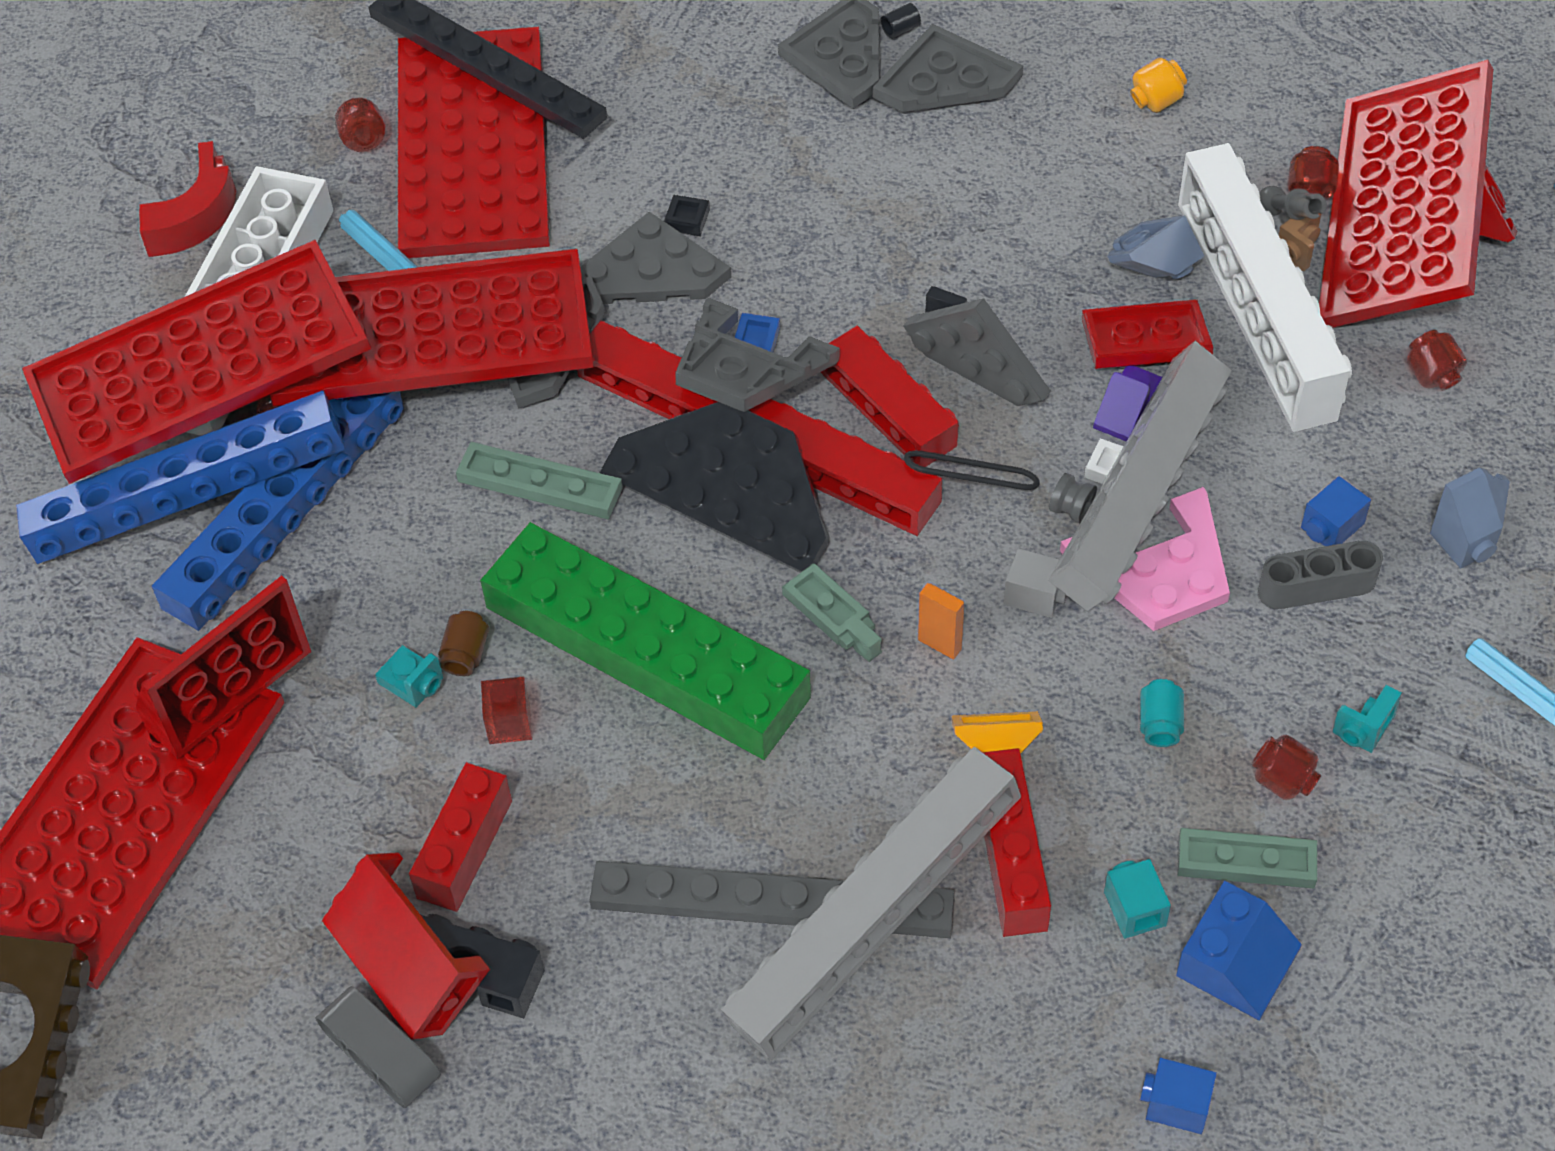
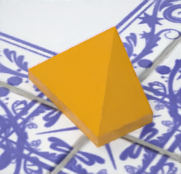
(998, 730)

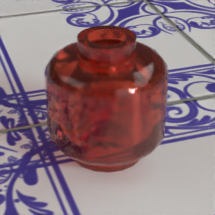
(360, 124)
(1314, 171)
(1436, 360)
(1286, 767)

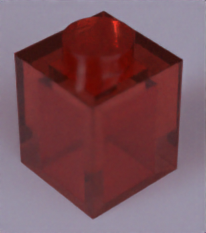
(506, 710)

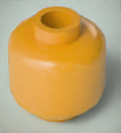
(1158, 84)

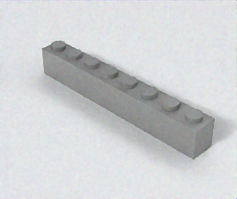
(1140, 478)
(871, 902)

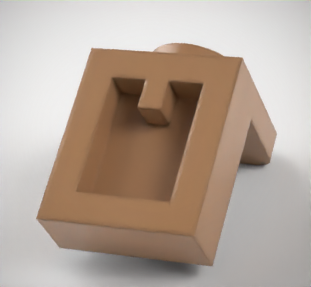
(1300, 239)

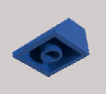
(1239, 951)

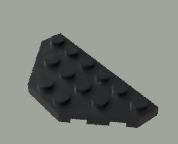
(730, 476)

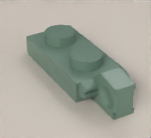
(833, 611)

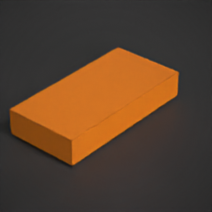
(940, 620)

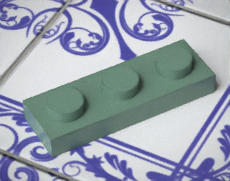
(1247, 858)

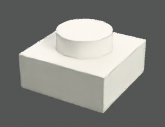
(1102, 460)

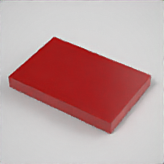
(1144, 332)

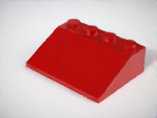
(224, 670)

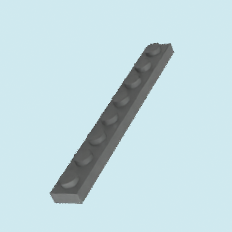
(739, 896)

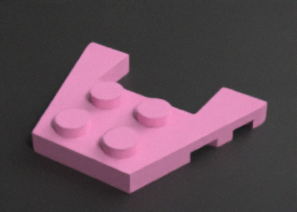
(1178, 574)

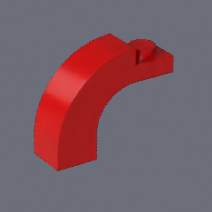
(194, 215)

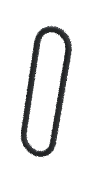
(1033, 477)

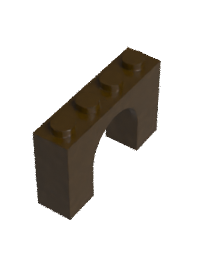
(51, 980)

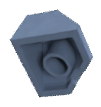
(1158, 248)
(1471, 516)

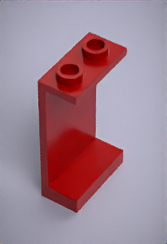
(400, 951)

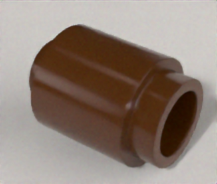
(463, 643)

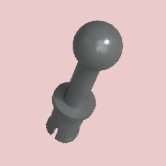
(1296, 204)

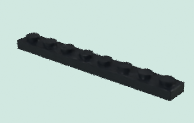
(491, 64)

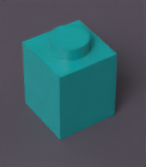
(1136, 898)

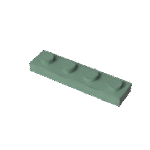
(539, 480)

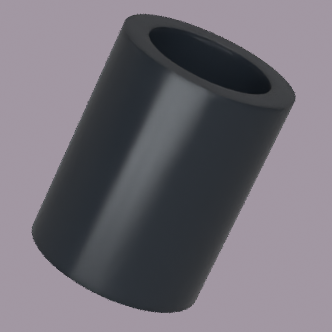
(900, 20)

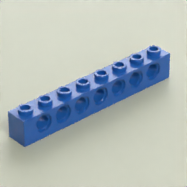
(179, 477)
(264, 515)

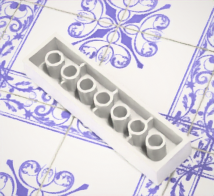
(268, 219)
(1264, 288)

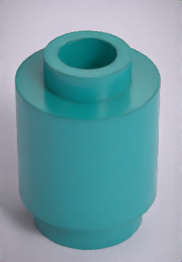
(1162, 713)

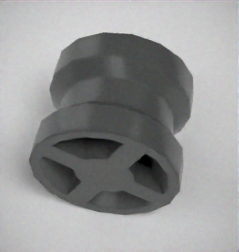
(1072, 497)

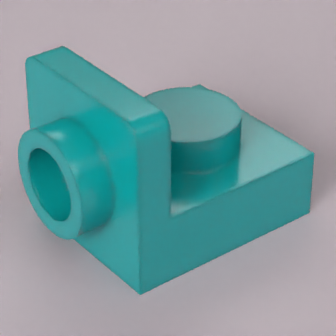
(410, 675)
(1367, 727)

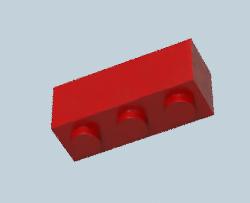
(461, 837)

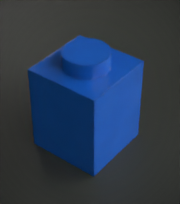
(1335, 513)
(1178, 1095)

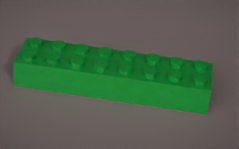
(647, 640)

